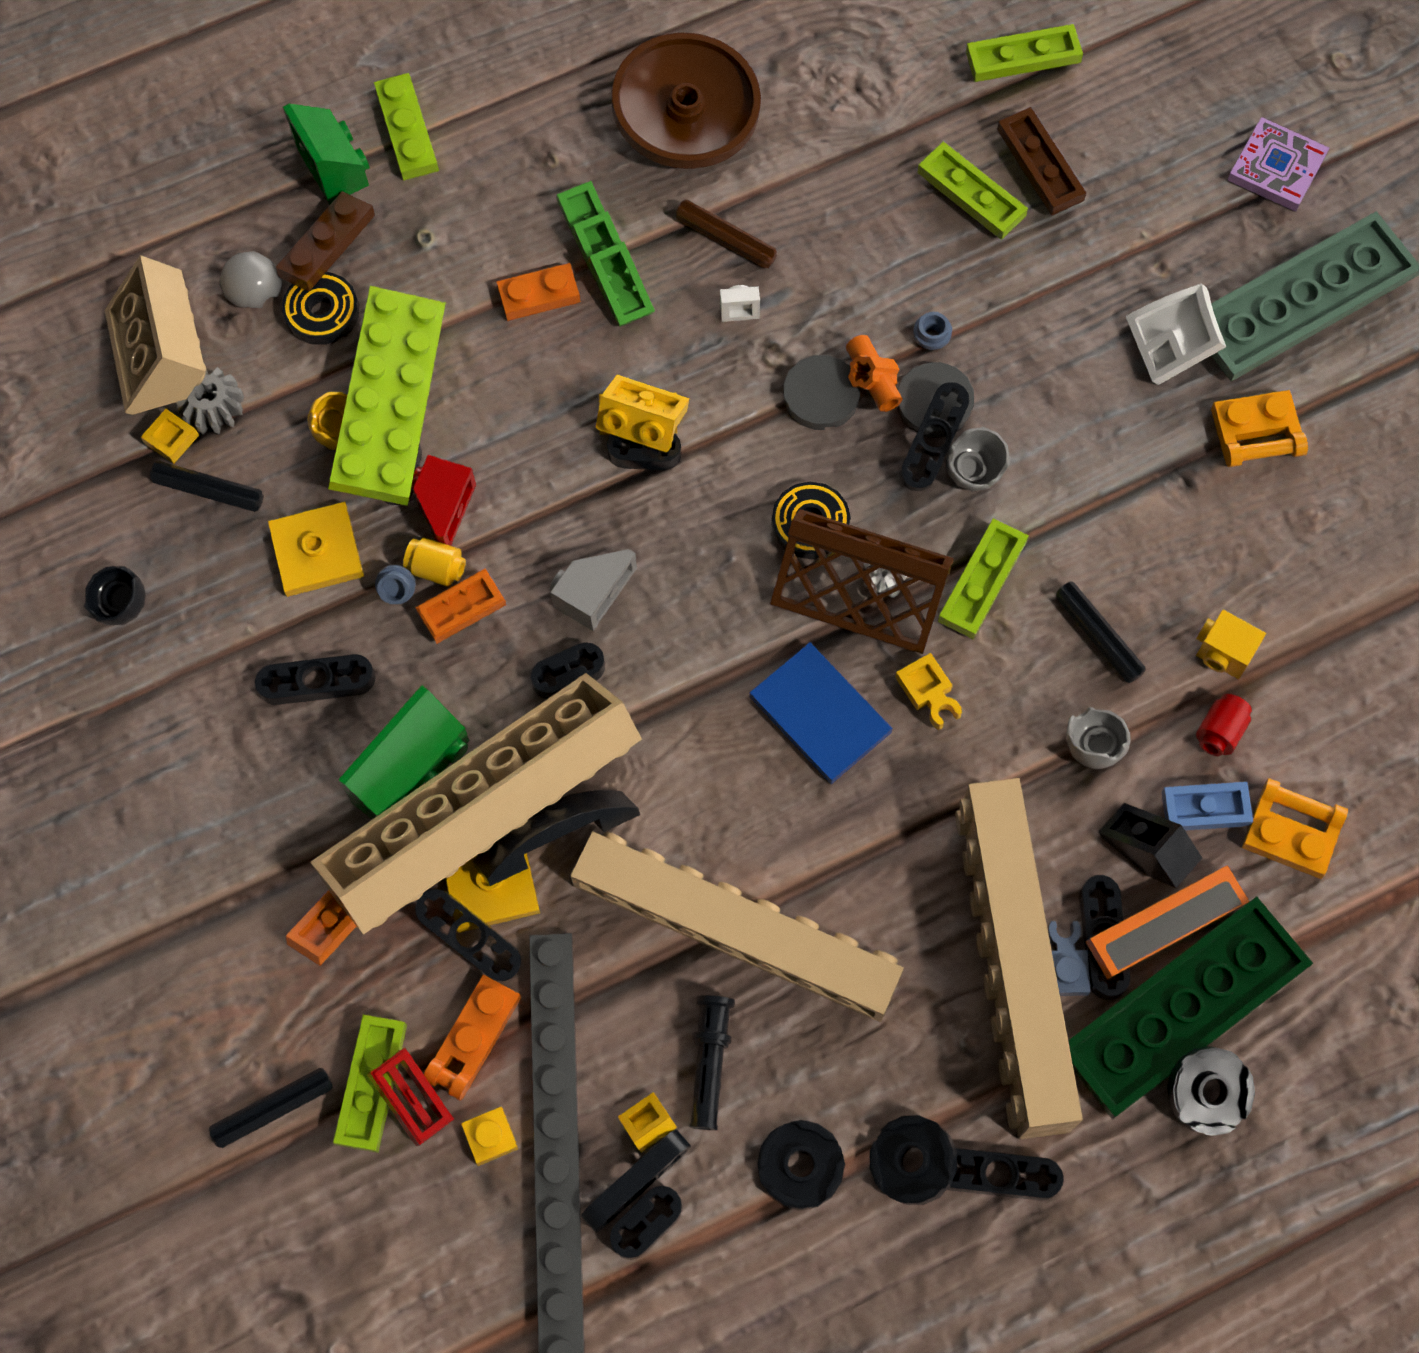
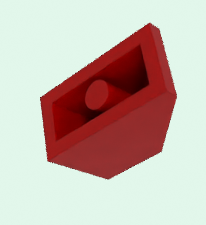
(443, 495)

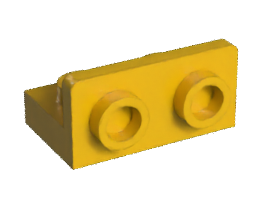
(640, 413)

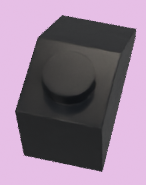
(1152, 844)

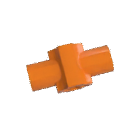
(873, 373)

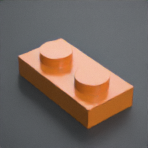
(538, 291)
(321, 930)

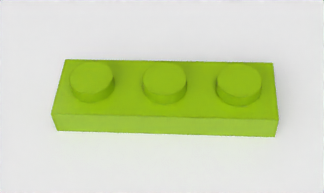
(1024, 53)
(406, 126)
(972, 190)
(983, 578)
(363, 1108)

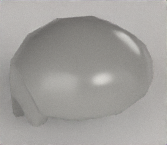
(249, 280)
(977, 459)
(1097, 738)

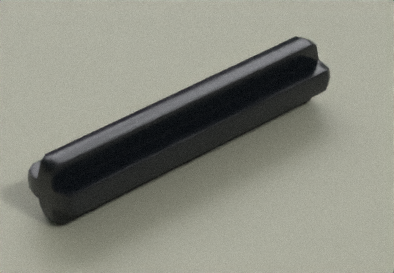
(206, 486)
(1100, 632)
(270, 1108)

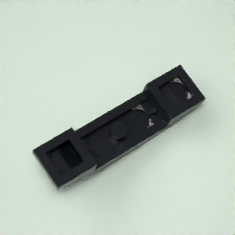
(568, 814)

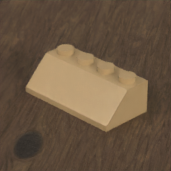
(154, 337)

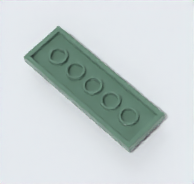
(1310, 293)

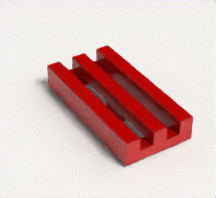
(396, 1106)

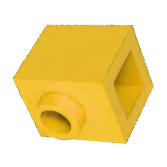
(1228, 644)

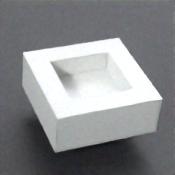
(739, 303)

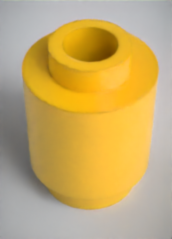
(434, 561)

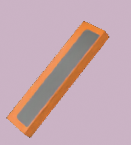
(1167, 922)

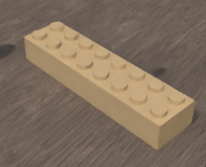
(476, 802)
(1019, 960)

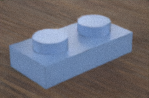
(1208, 805)

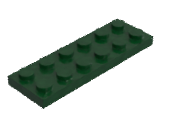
(1185, 1006)

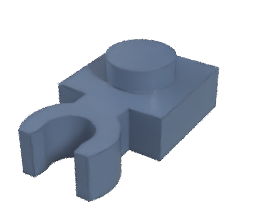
(1070, 964)

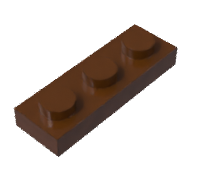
(1041, 161)
(325, 241)

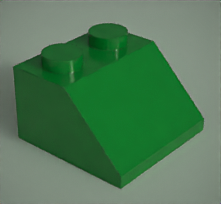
(327, 150)

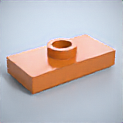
(460, 606)

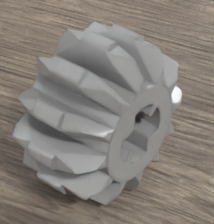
(224, 402)

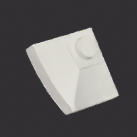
(1176, 332)

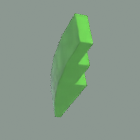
(605, 254)

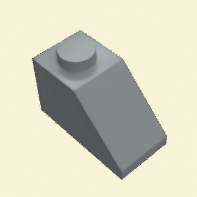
(592, 586)

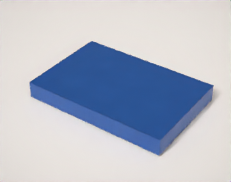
(820, 713)

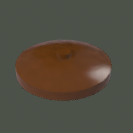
(686, 100)

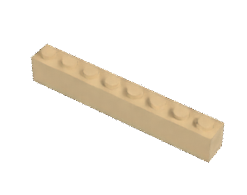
(737, 925)

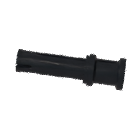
(711, 1041)

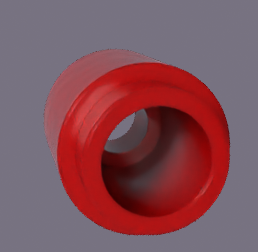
(1224, 725)

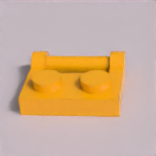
(1256, 418)
(1289, 840)

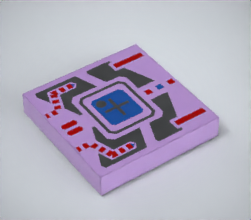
(1278, 164)

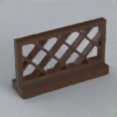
(872, 549)

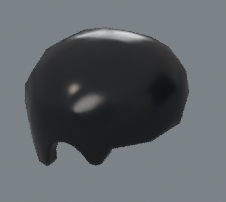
(114, 595)

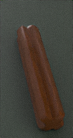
(726, 234)

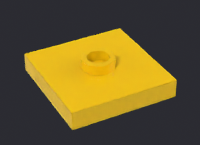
(315, 549)
(495, 903)

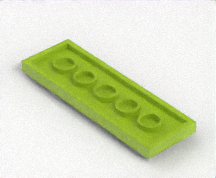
(387, 396)

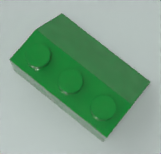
(405, 754)

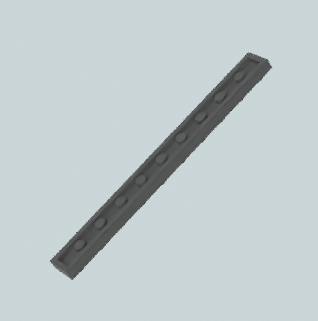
(556, 1145)

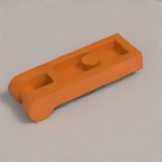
(473, 1036)

